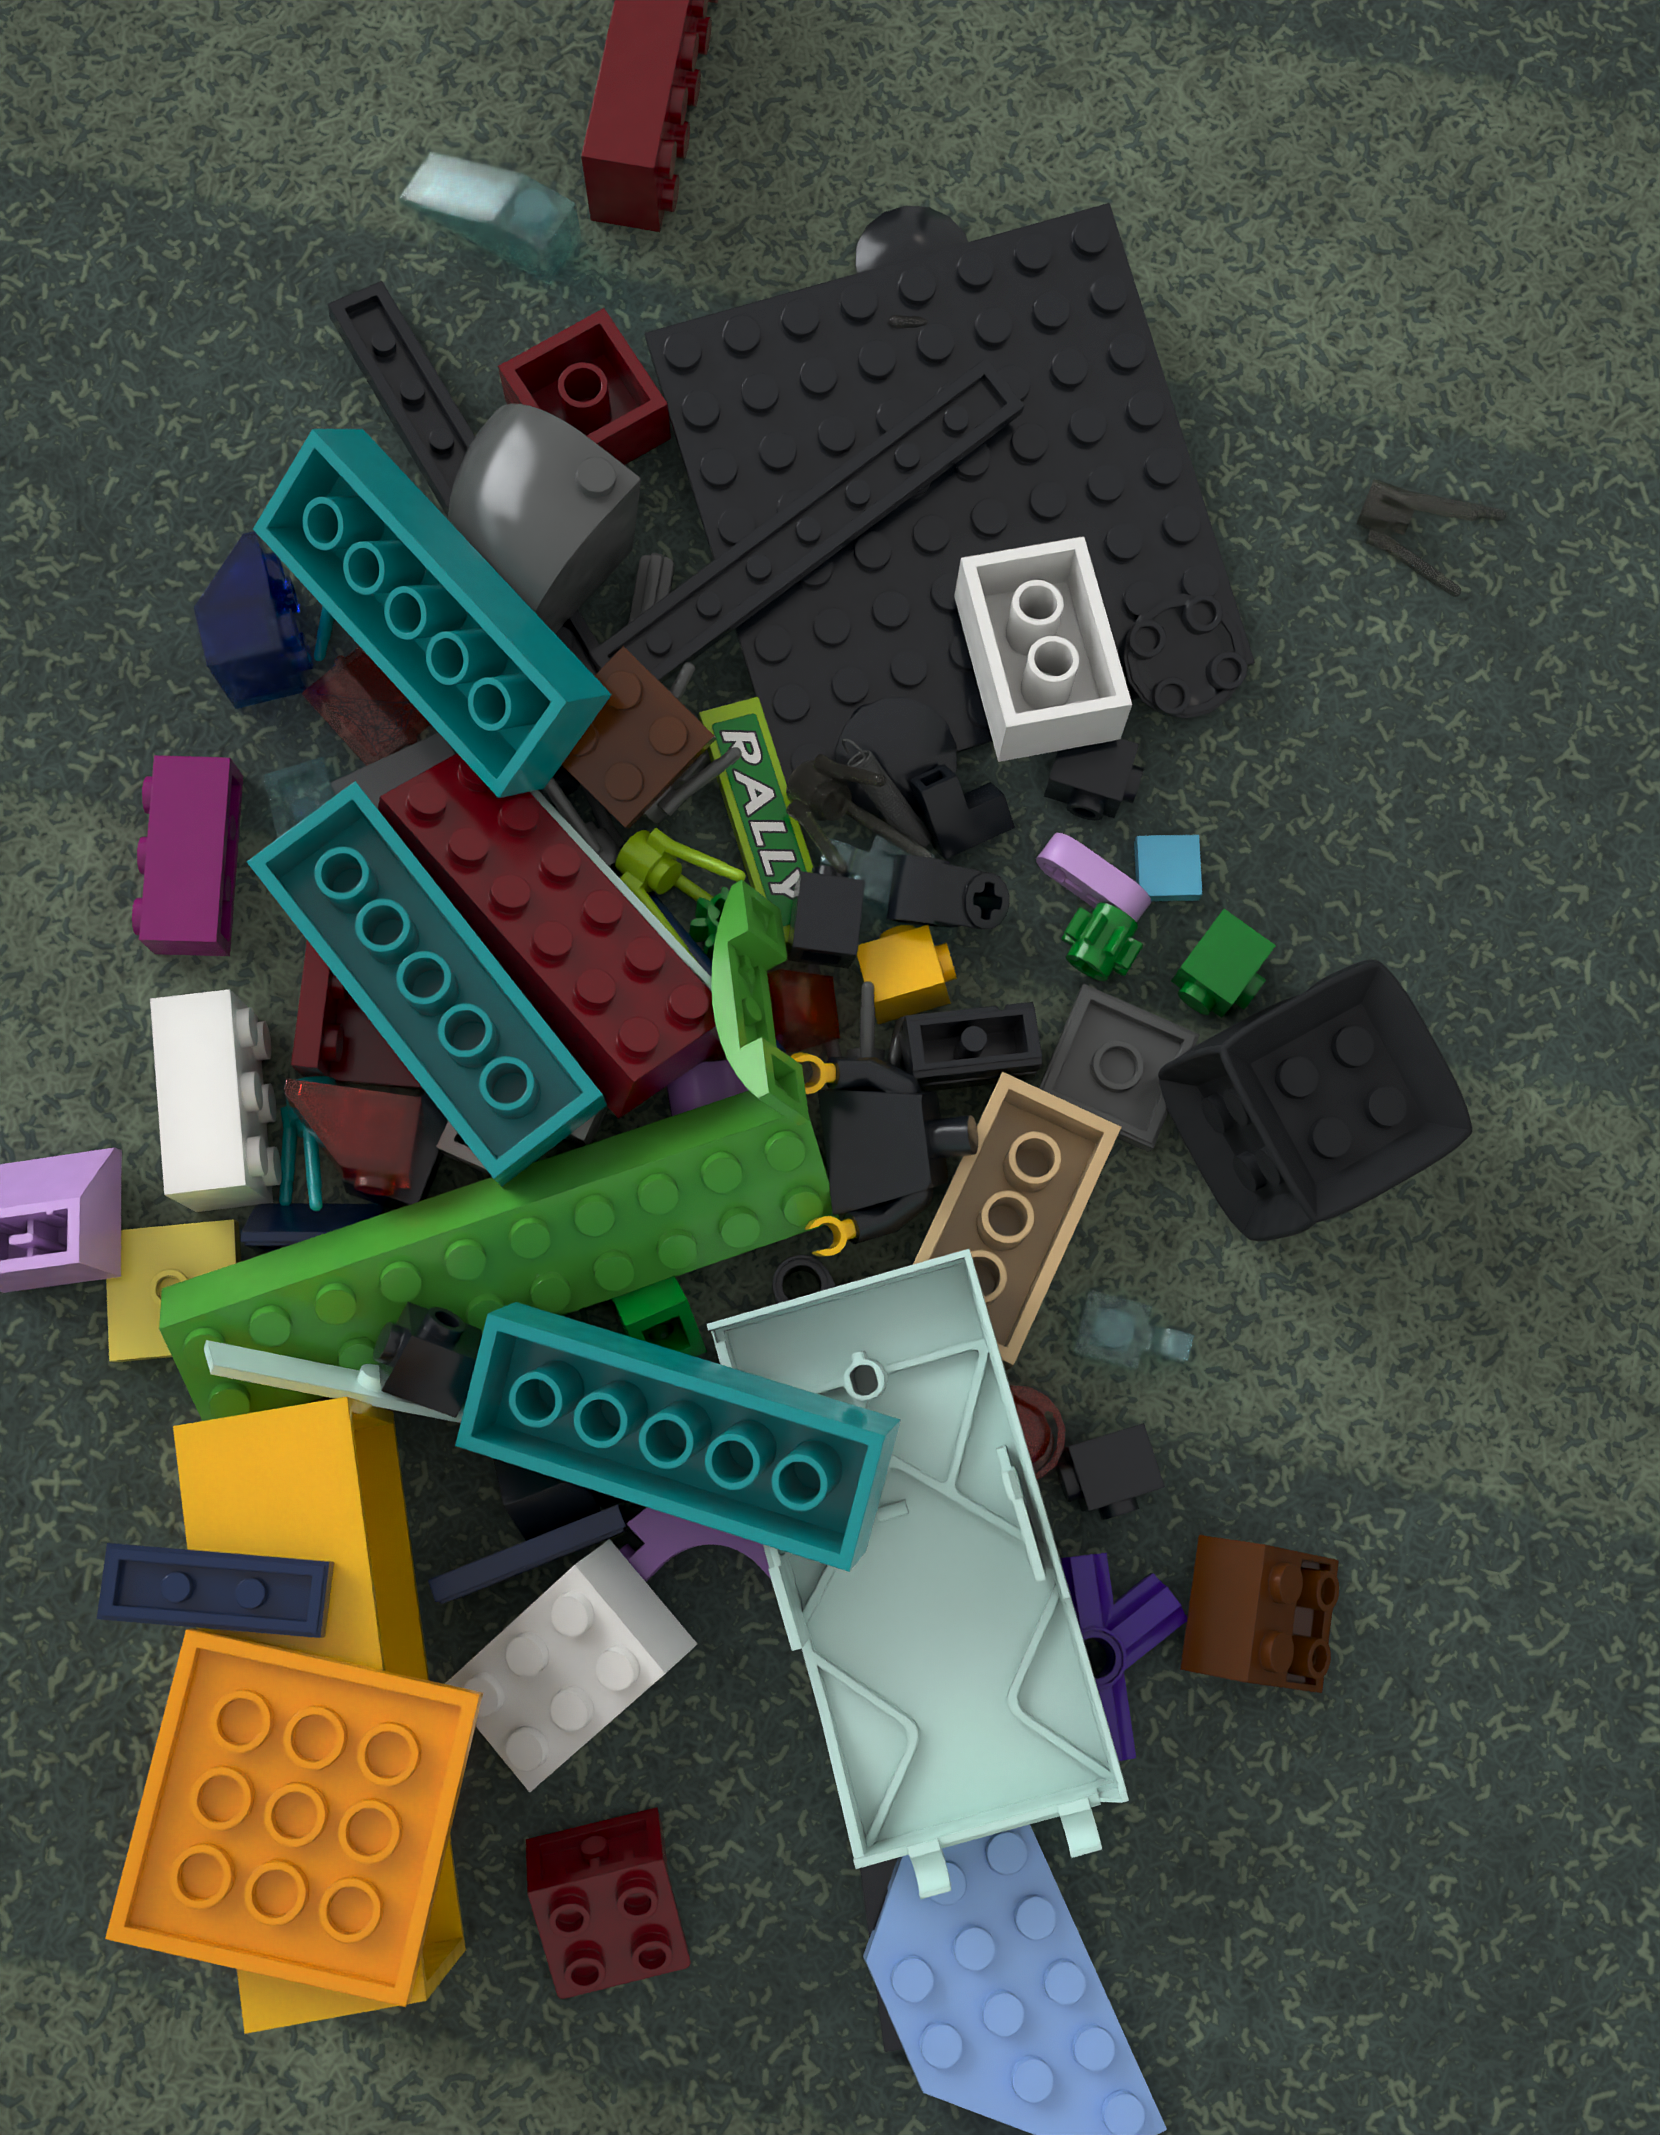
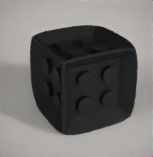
(1316, 1103)

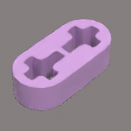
(1091, 876)

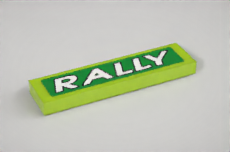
(758, 802)

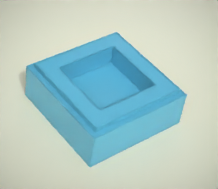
(1169, 867)

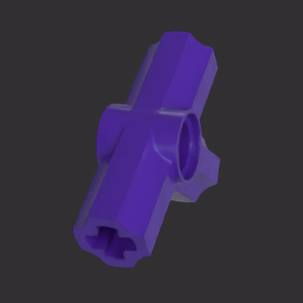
(1124, 1629)

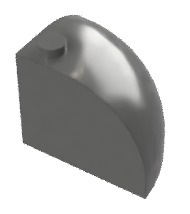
(545, 508)

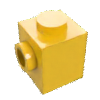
(906, 971)

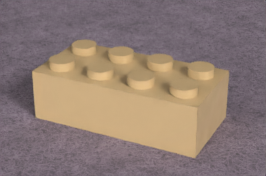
(1020, 1200)

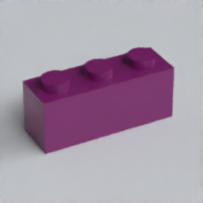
(189, 856)

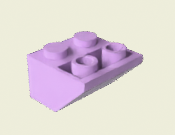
(60, 1220)

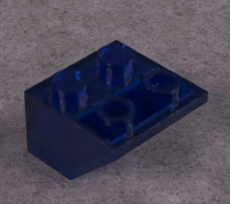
(251, 627)

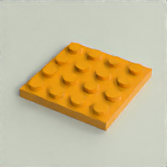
(295, 1817)

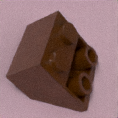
(1260, 1614)

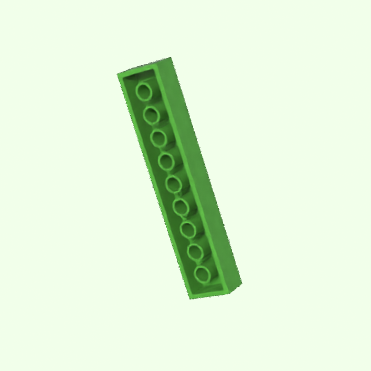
(547, 1239)

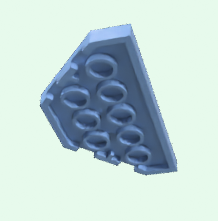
(1004, 1996)

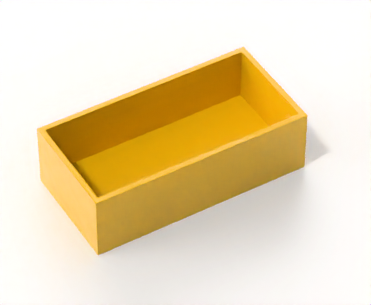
(326, 1489)

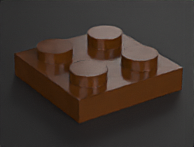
(636, 741)

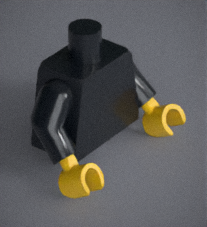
(880, 1145)

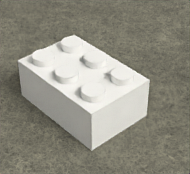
(1042, 649)
(213, 1101)
(572, 1663)

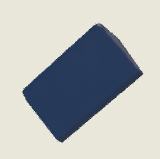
(279, 1226)

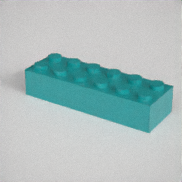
(430, 611)
(428, 983)
(678, 1434)

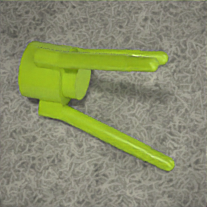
(651, 864)

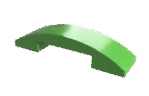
(745, 948)

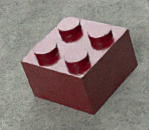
(592, 384)

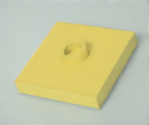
(153, 1261)

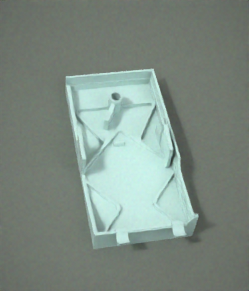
(954, 1641)

